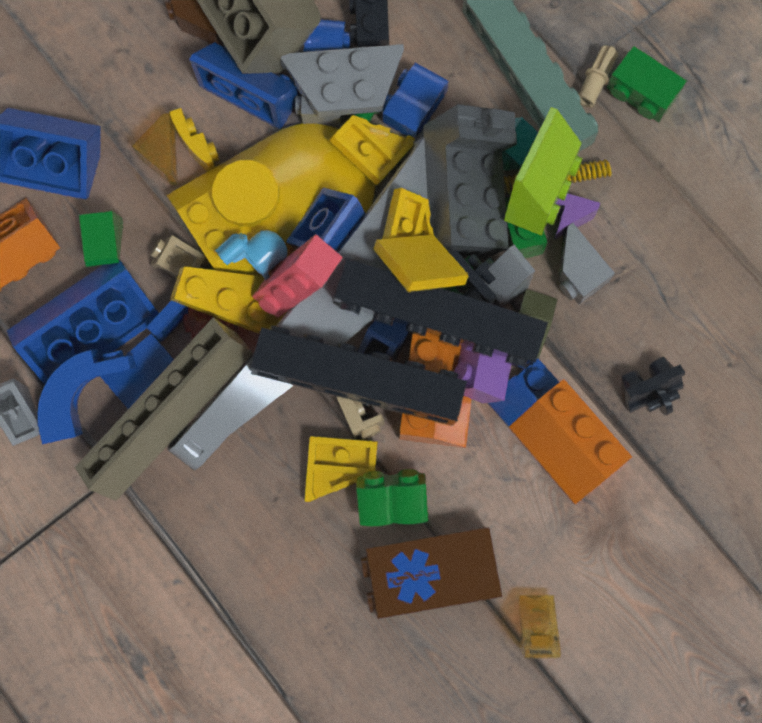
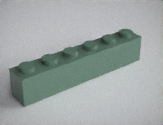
(527, 65)

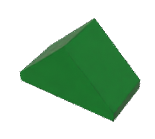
(101, 237)

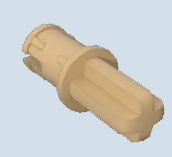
(597, 76)

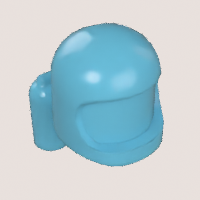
(262, 250)

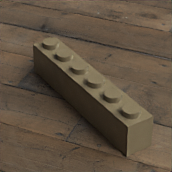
(163, 410)

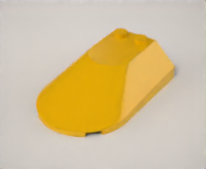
(302, 165)

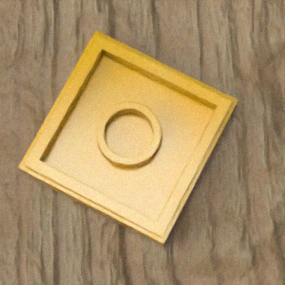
(420, 262)

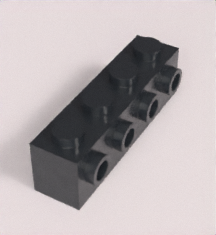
(371, 23)

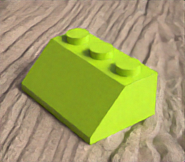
(545, 175)

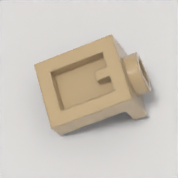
(174, 254)
(353, 412)

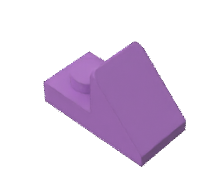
(576, 211)

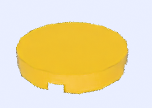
(245, 193)

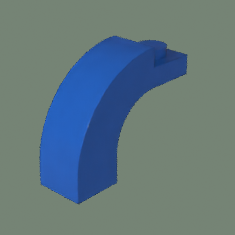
(59, 398)

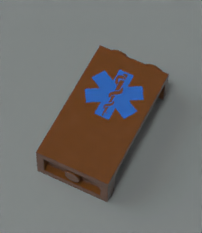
(431, 573)

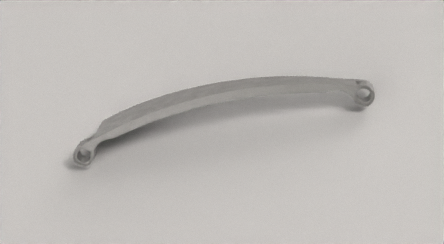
(315, 315)

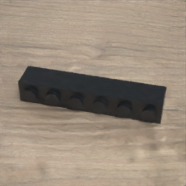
(442, 313)
(358, 376)

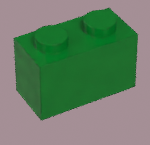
(645, 84)

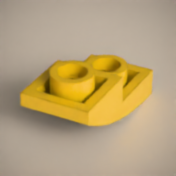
(196, 144)

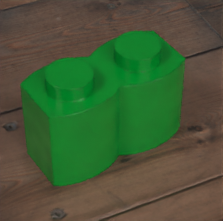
(392, 498)

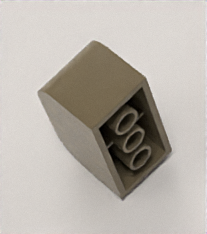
(262, 30)

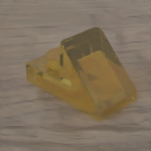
(538, 627)

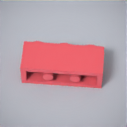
(297, 276)

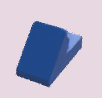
(524, 391)

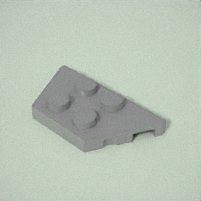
(344, 78)

